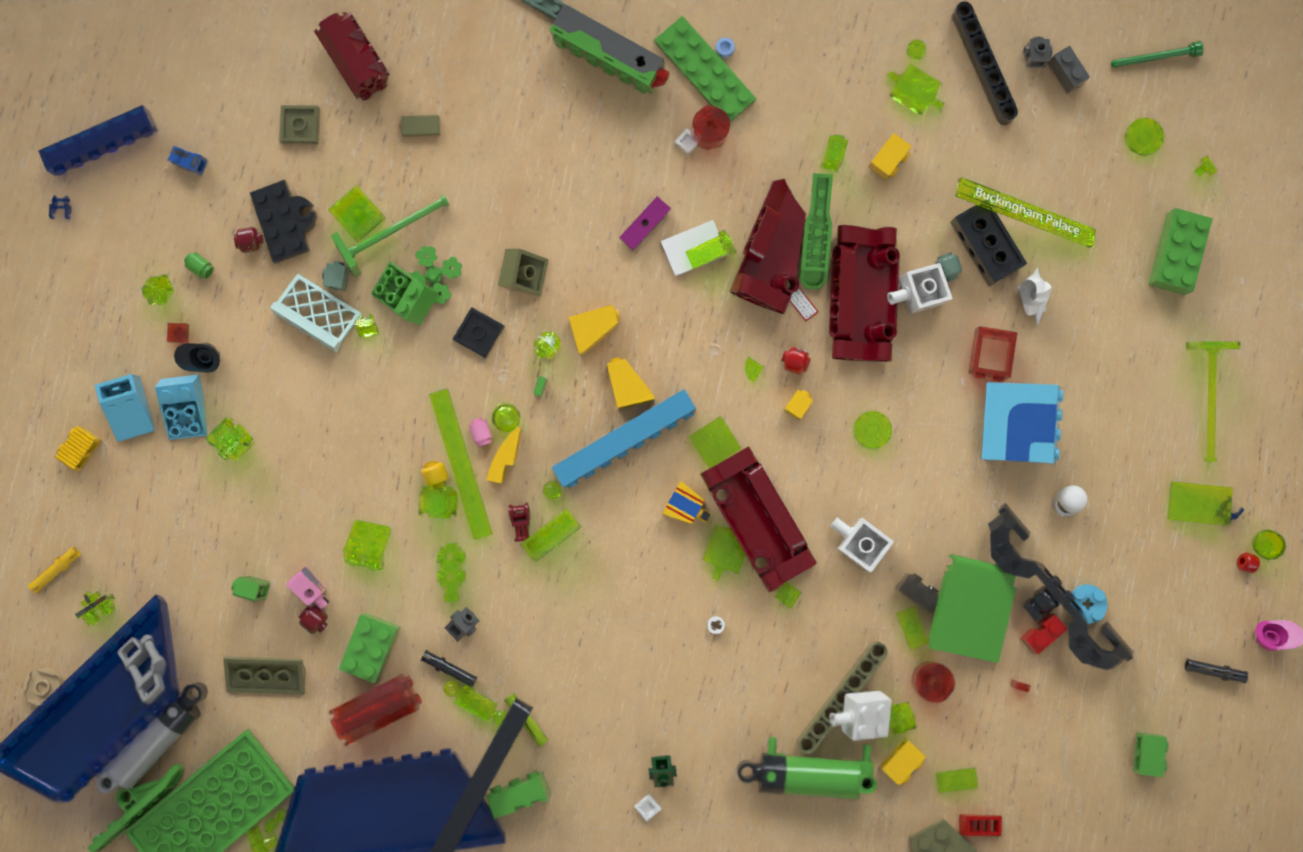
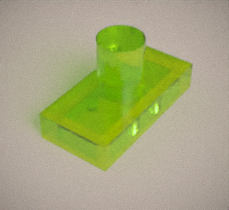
(257, 841)

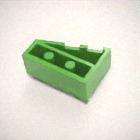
(518, 794)

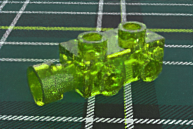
(453, 566)

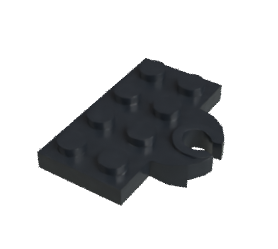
(283, 220)

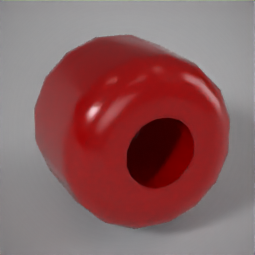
(1248, 562)

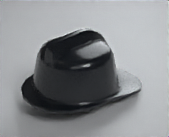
(197, 357)

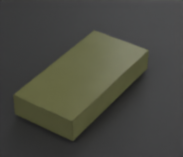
(420, 125)

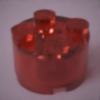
(712, 117)
(939, 690)

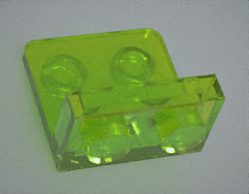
(366, 545)

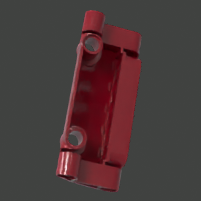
(861, 277)
(759, 518)

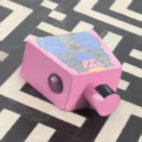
(302, 583)

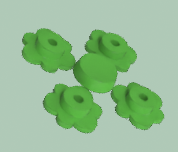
(434, 274)

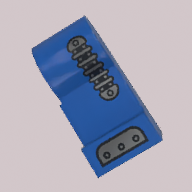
(187, 160)

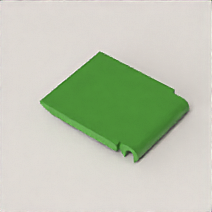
(972, 609)

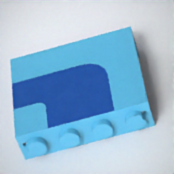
(1022, 422)

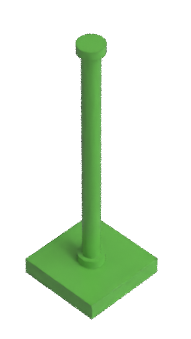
(349, 253)

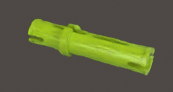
(530, 725)

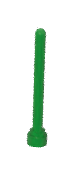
(1195, 49)

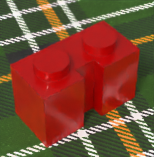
(1039, 639)

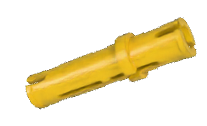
(60, 564)

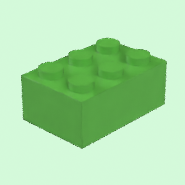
(369, 647)

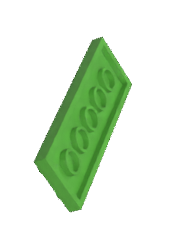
(704, 68)

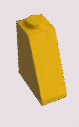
(593, 326)
(627, 385)

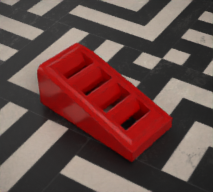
(967, 825)

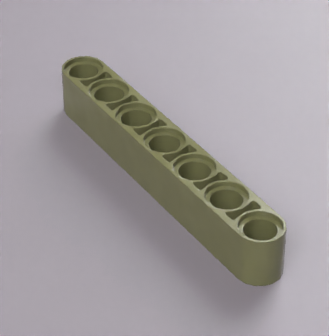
(832, 702)

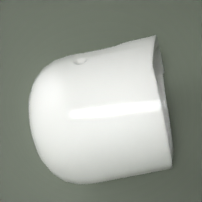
(1071, 499)

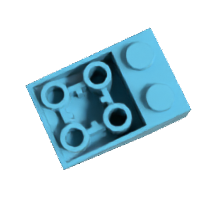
(125, 406)
(182, 406)

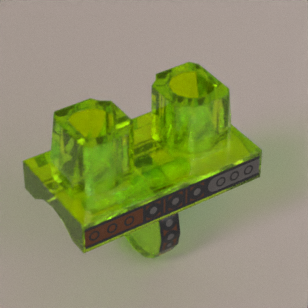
(89, 612)

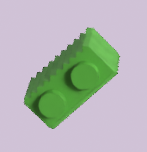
(250, 588)

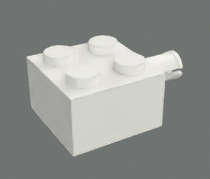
(922, 289)
(862, 543)
(864, 715)

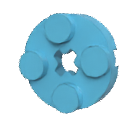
(1096, 597)

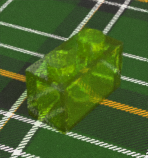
(834, 152)

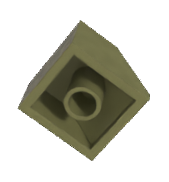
(523, 271)

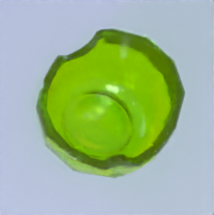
(505, 417)
(1268, 544)

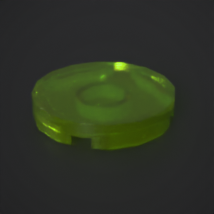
(1144, 136)
(872, 429)

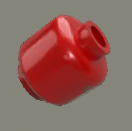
(796, 360)

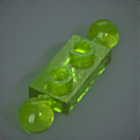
(474, 702)

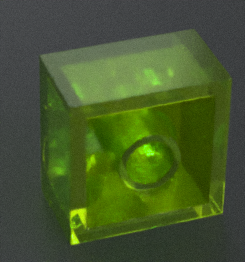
(356, 213)

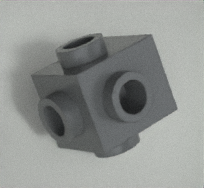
(1037, 52)
(462, 624)

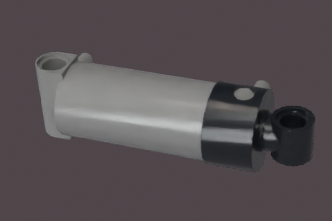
(152, 742)

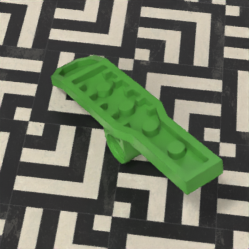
(817, 234)
(141, 801)

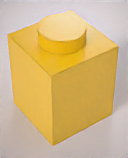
(799, 404)

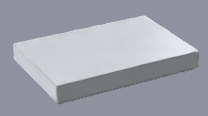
(678, 244)

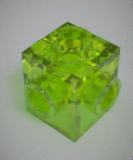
(157, 290)
(901, 718)

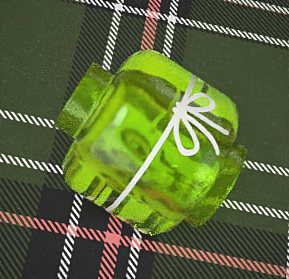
(547, 345)

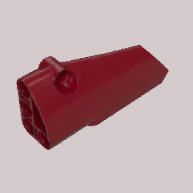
(772, 252)

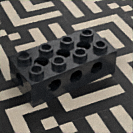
(983, 254)

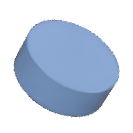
(725, 47)

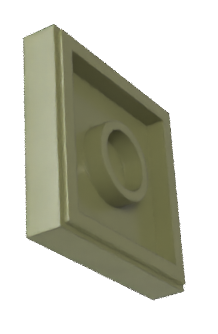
(299, 124)

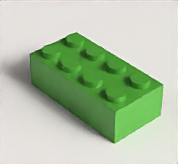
(1180, 251)

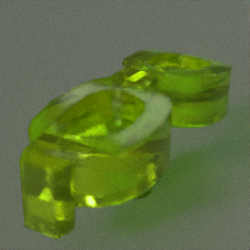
(272, 823)

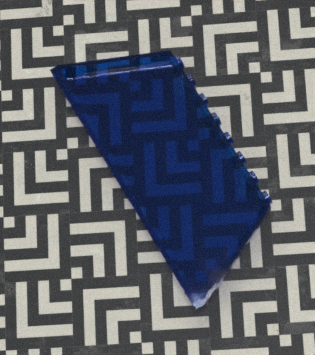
(91, 713)
(383, 806)

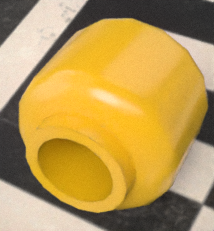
(434, 474)

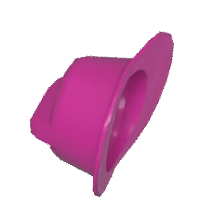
(1278, 635)

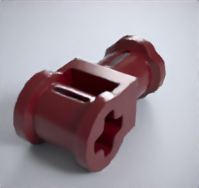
(520, 520)

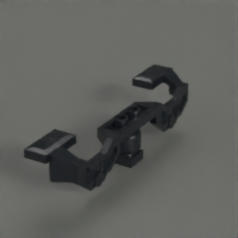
(1052, 594)

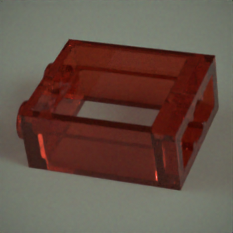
(995, 334)

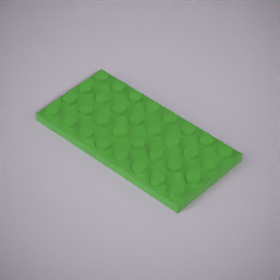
(215, 802)

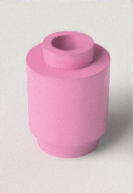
(480, 432)

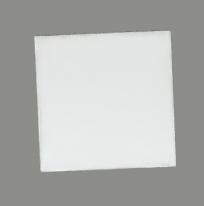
(686, 142)
(648, 807)

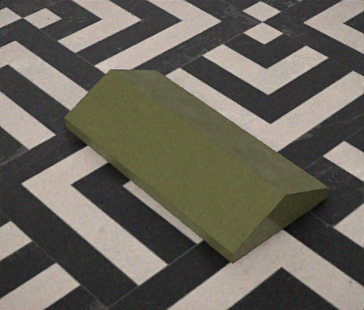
(264, 675)

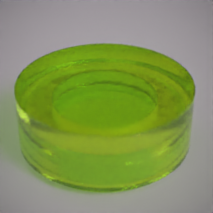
(916, 49)

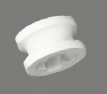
(714, 619)

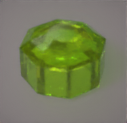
(552, 490)

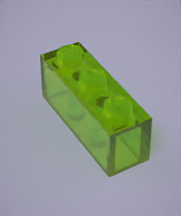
(551, 535)

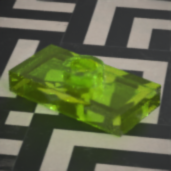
(912, 627)
(956, 780)

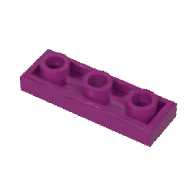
(653, 215)

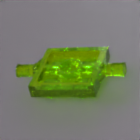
(915, 89)
(723, 551)

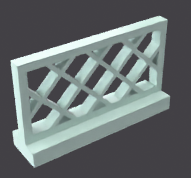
(304, 324)

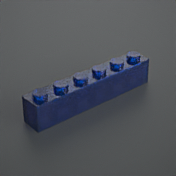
(98, 141)

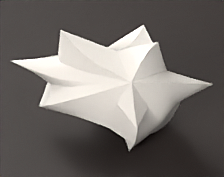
(1035, 295)

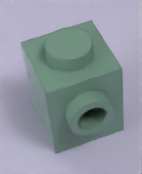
(335, 276)

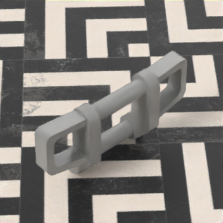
(146, 649)

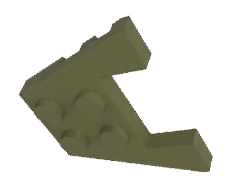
(939, 838)

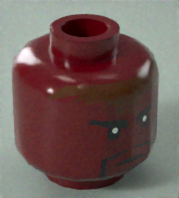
(248, 239)
(313, 619)

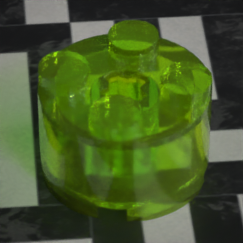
(230, 439)
(438, 502)

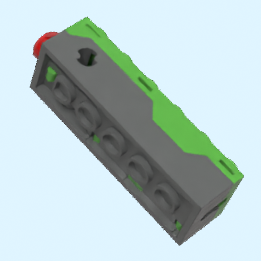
(608, 50)

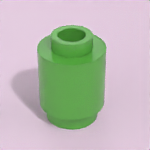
(198, 265)

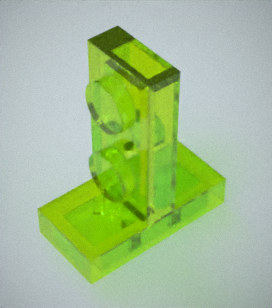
(711, 250)

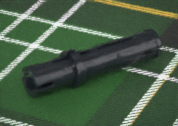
(448, 668)
(1238, 675)

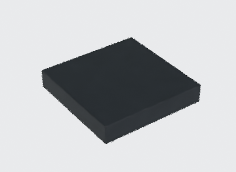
(478, 332)

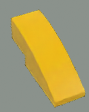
(505, 456)

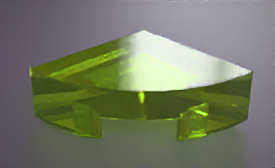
(752, 369)

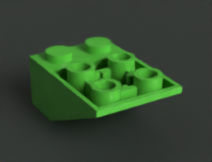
(404, 294)

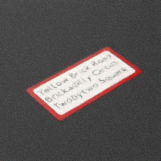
(803, 305)

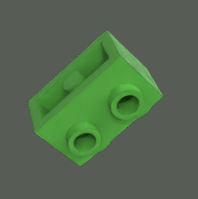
(1150, 754)

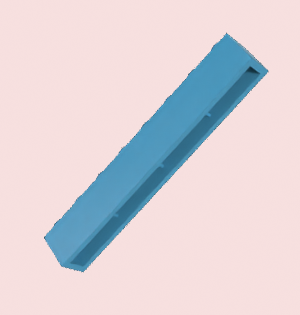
(624, 438)

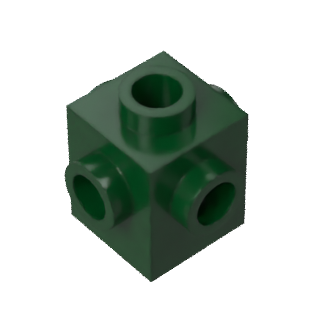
(662, 771)

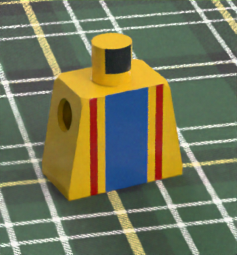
(686, 505)

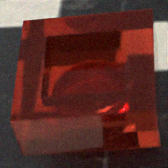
(178, 333)

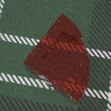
(1020, 685)

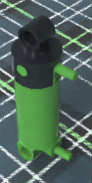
(810, 775)

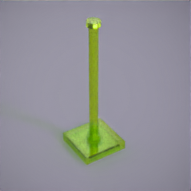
(1212, 348)

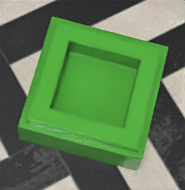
(540, 386)

